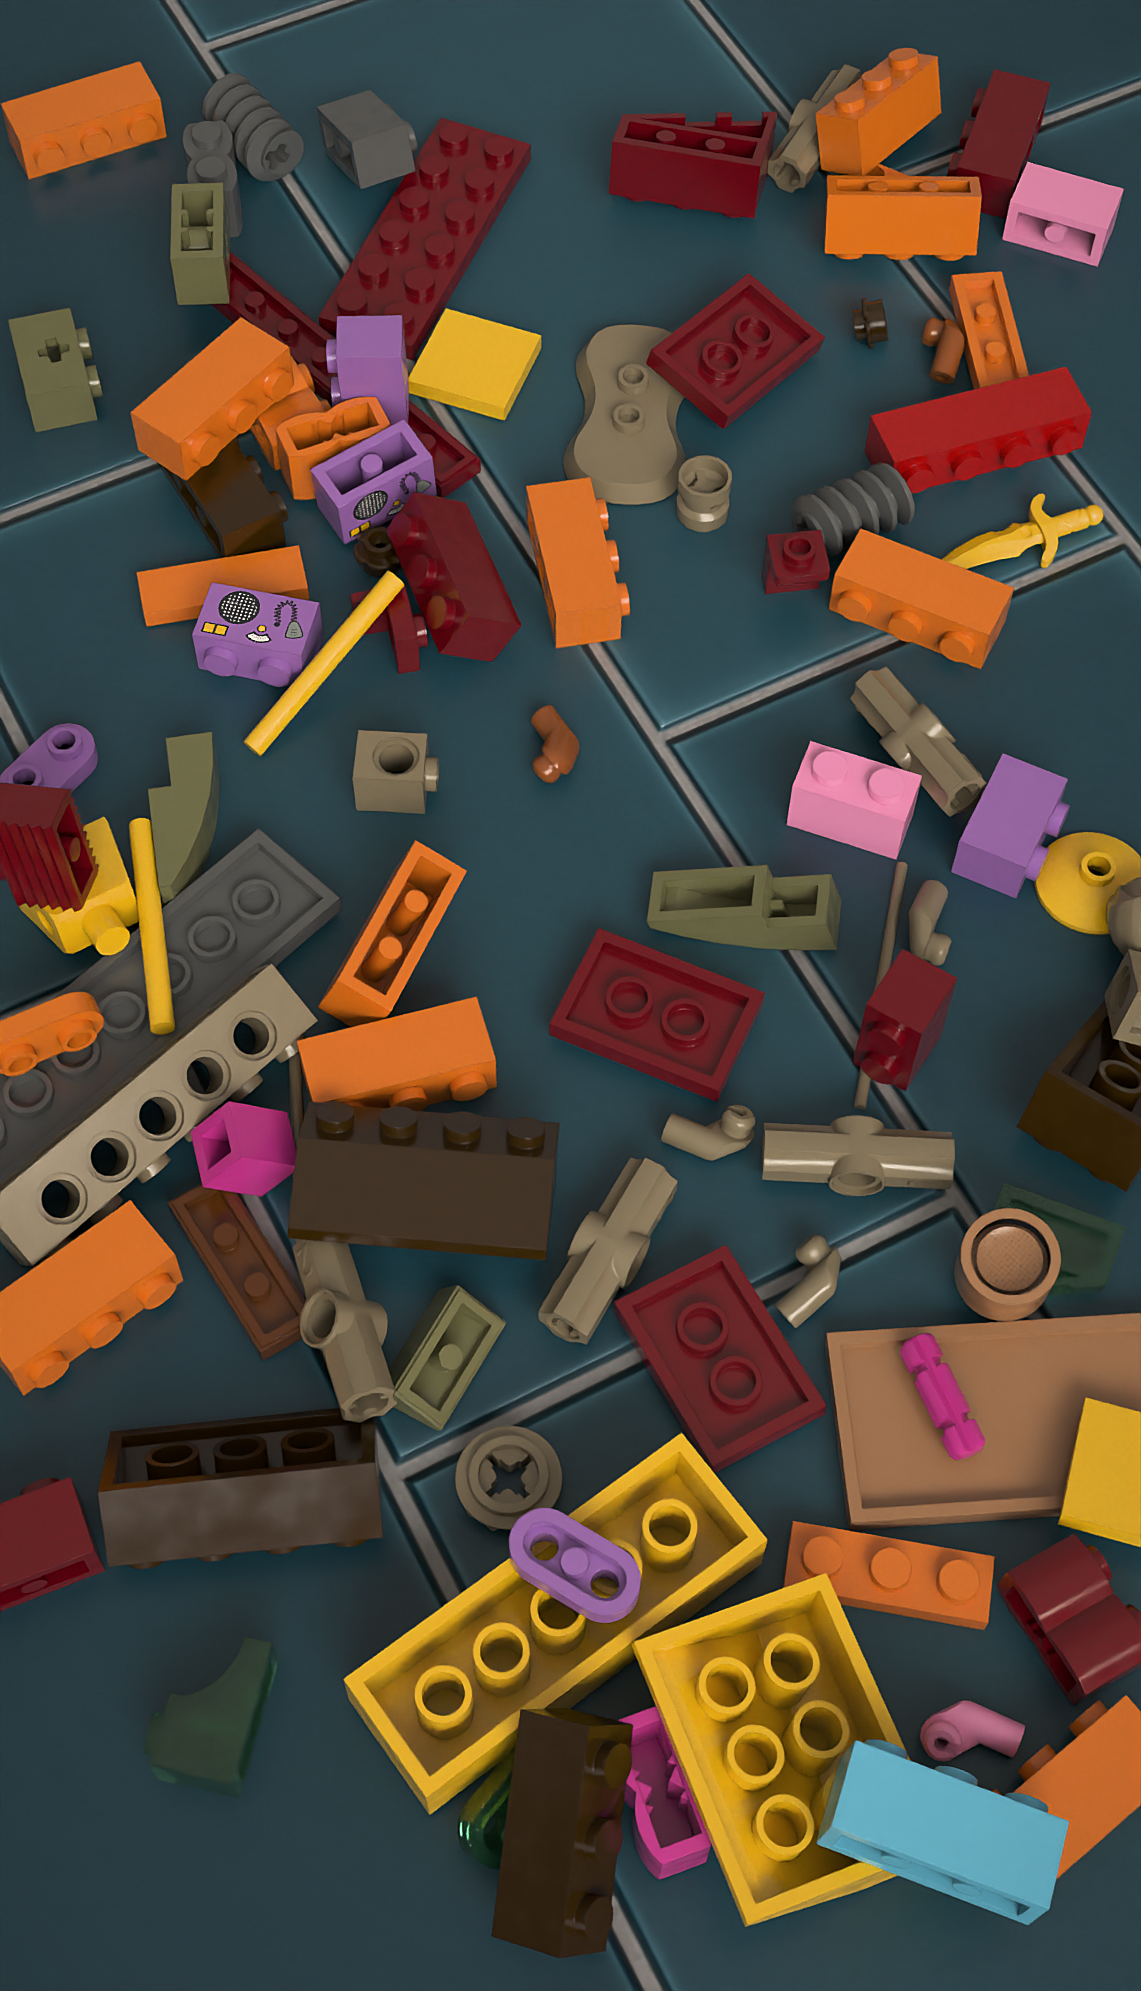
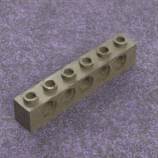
(259, 1000)

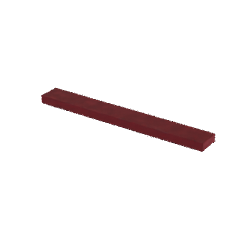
(277, 316)

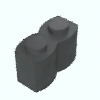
(212, 160)

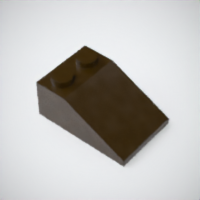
(1092, 1104)

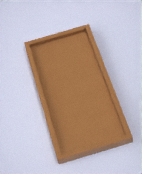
(1022, 1391)

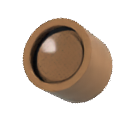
(1007, 1264)

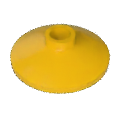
(1074, 893)

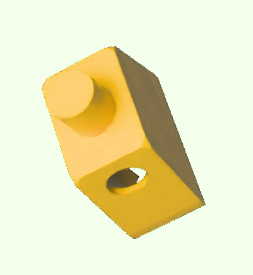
(107, 909)

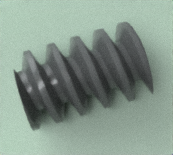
(259, 133)
(864, 501)

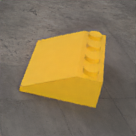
(758, 1721)

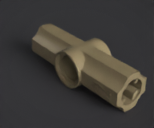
(798, 153)
(918, 741)
(857, 1155)
(608, 1250)
(345, 1329)

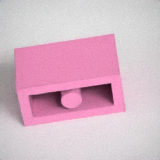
(1062, 214)
(853, 800)

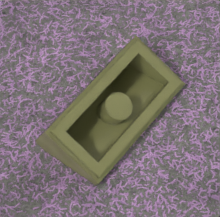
(443, 1355)

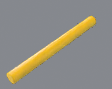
(323, 663)
(151, 928)

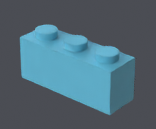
(944, 1830)

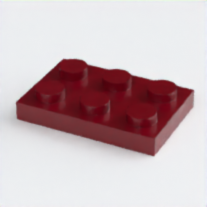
(735, 350)
(657, 1014)
(719, 1359)

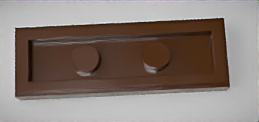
(241, 1266)

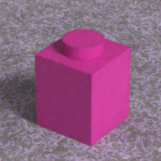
(244, 1149)

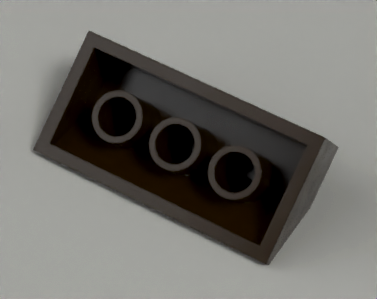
(424, 1180)
(239, 1487)

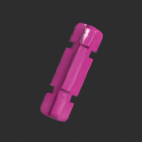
(942, 1396)

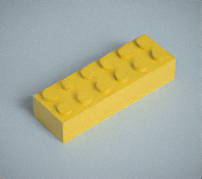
(456, 1682)

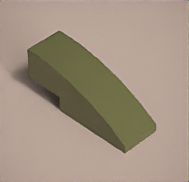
(185, 812)
(747, 907)

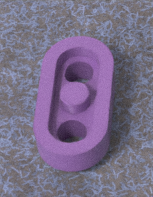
(52, 767)
(578, 1563)

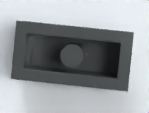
(367, 139)

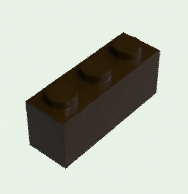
(233, 504)
(562, 1832)

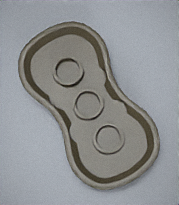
(628, 420)

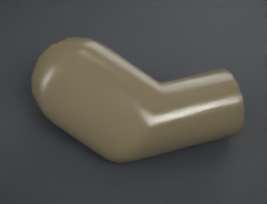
(922, 922)
(713, 1140)
(818, 1281)

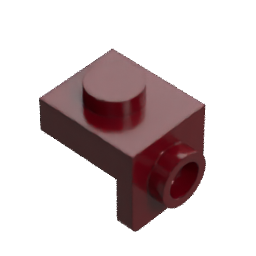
(794, 562)
(405, 630)

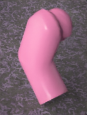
(967, 1725)

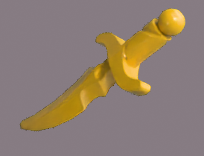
(1018, 537)

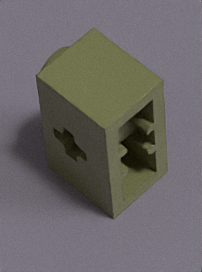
(200, 244)
(54, 369)

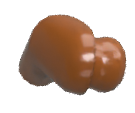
(950, 347)
(559, 748)

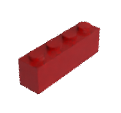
(981, 429)

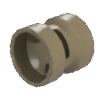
(703, 493)

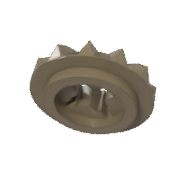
(511, 1449)

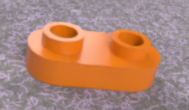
(47, 1030)

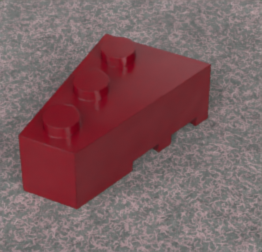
(693, 164)

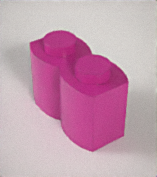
(664, 1814)

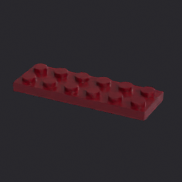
(430, 230)

